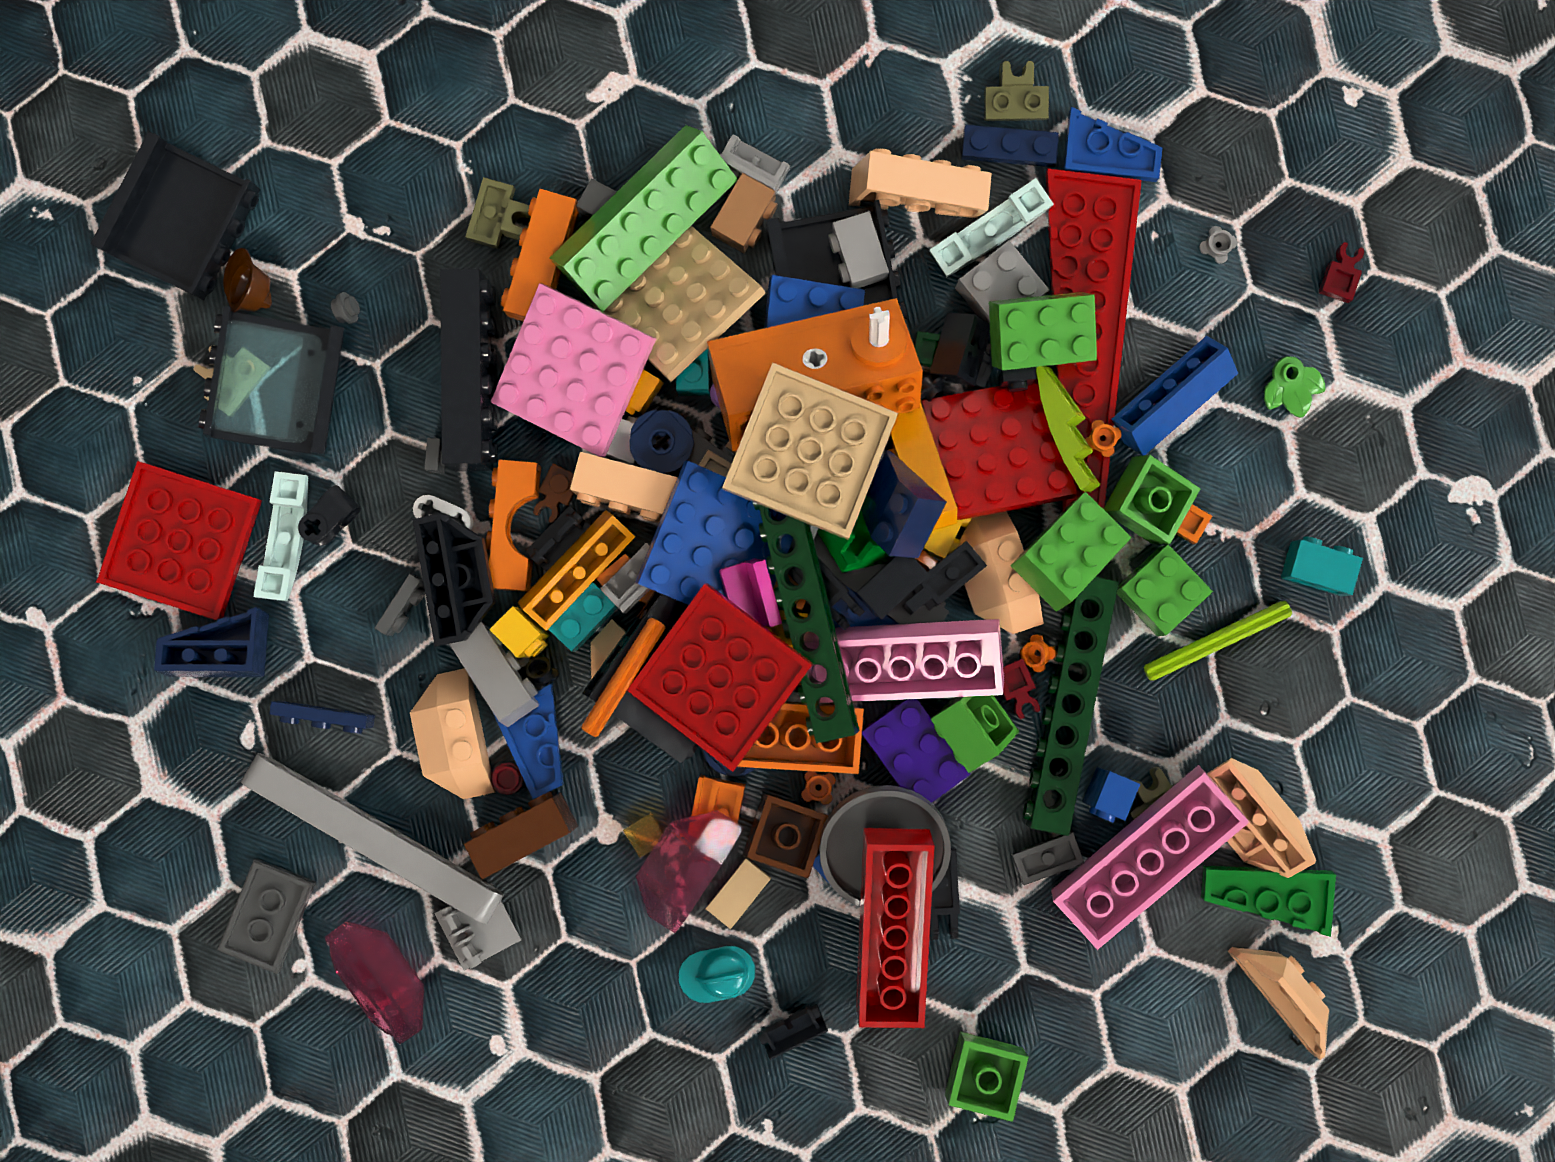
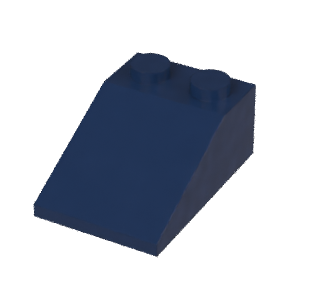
(900, 508)

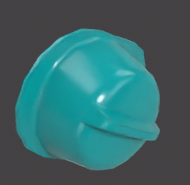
(717, 974)

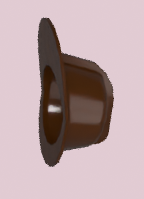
(245, 283)

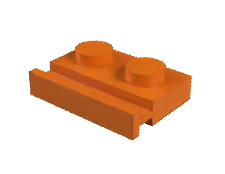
(719, 795)

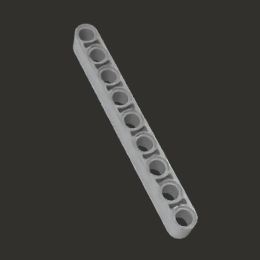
(372, 838)

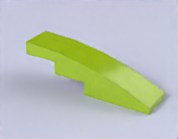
(1062, 419)

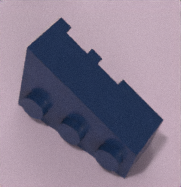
(219, 649)

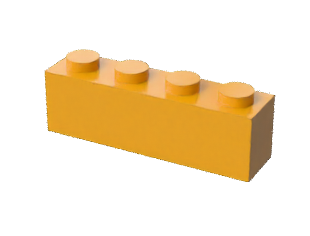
(915, 447)
(576, 570)

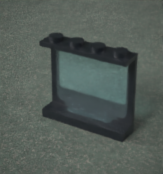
(271, 383)

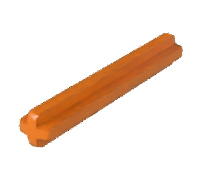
(623, 677)

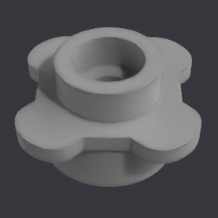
(1226, 240)

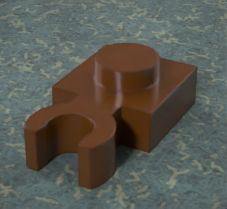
(557, 490)

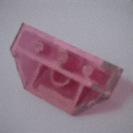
(685, 865)
(378, 979)

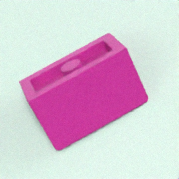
(751, 590)

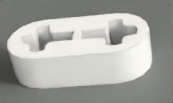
(442, 506)

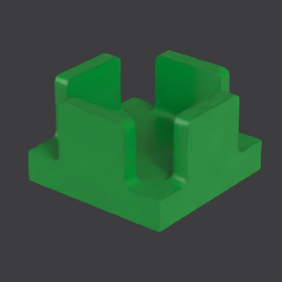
(857, 551)

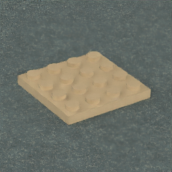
(686, 301)
(810, 451)

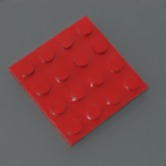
(997, 450)
(179, 541)
(719, 677)

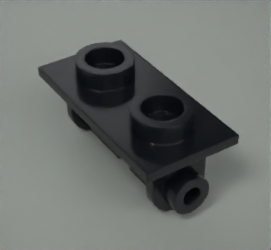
(557, 538)
(792, 1031)

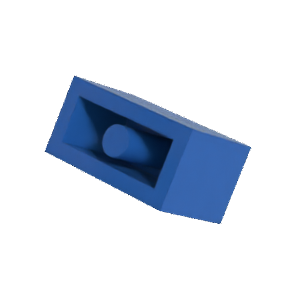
(1110, 795)

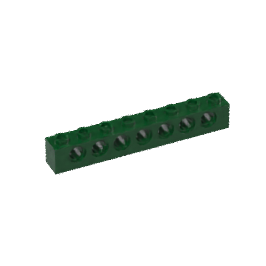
(820, 621)
(1059, 817)

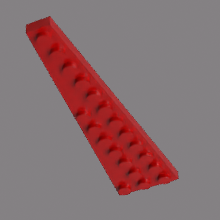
(1093, 254)

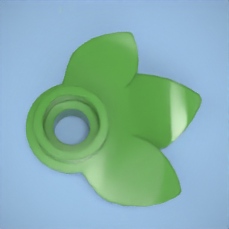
(1293, 391)

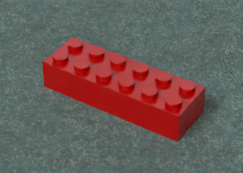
(894, 927)

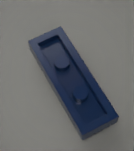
(1009, 146)
(321, 716)

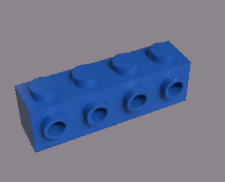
(1175, 395)

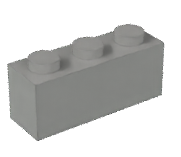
(496, 675)

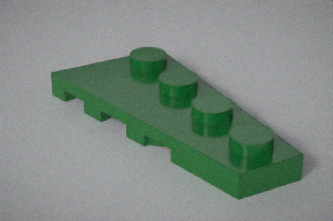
(1301, 900)

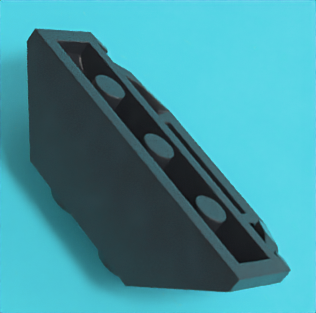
(453, 577)

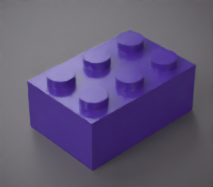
(913, 750)

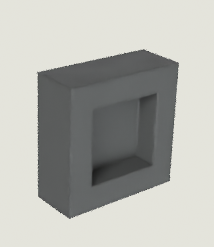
(433, 458)

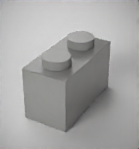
(859, 251)

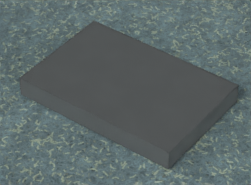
(266, 916)

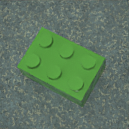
(1043, 330)
(1071, 552)

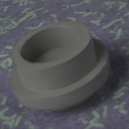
(345, 308)

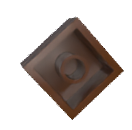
(785, 836)

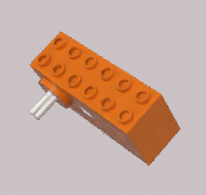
(852, 349)

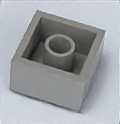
(999, 277)

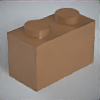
(744, 213)

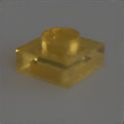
(644, 834)

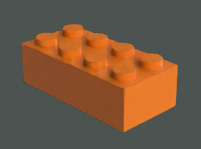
(789, 746)

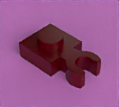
(1341, 277)
(1017, 684)

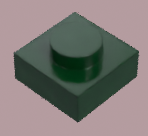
(925, 347)

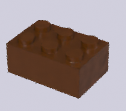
(520, 833)

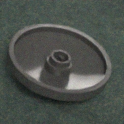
(876, 808)

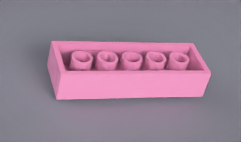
(919, 660)
(1148, 857)

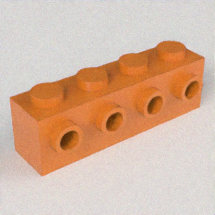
(549, 228)

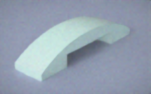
(992, 228)
(284, 542)

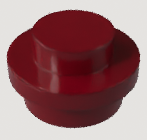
(507, 778)

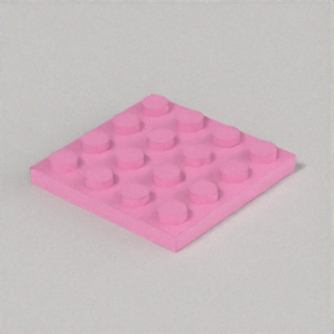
(572, 370)

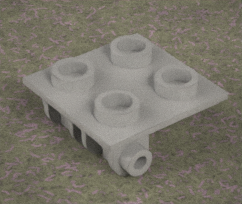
(475, 940)

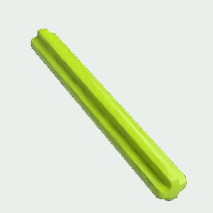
(1217, 640)

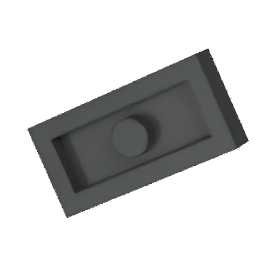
(395, 616)
(1047, 858)

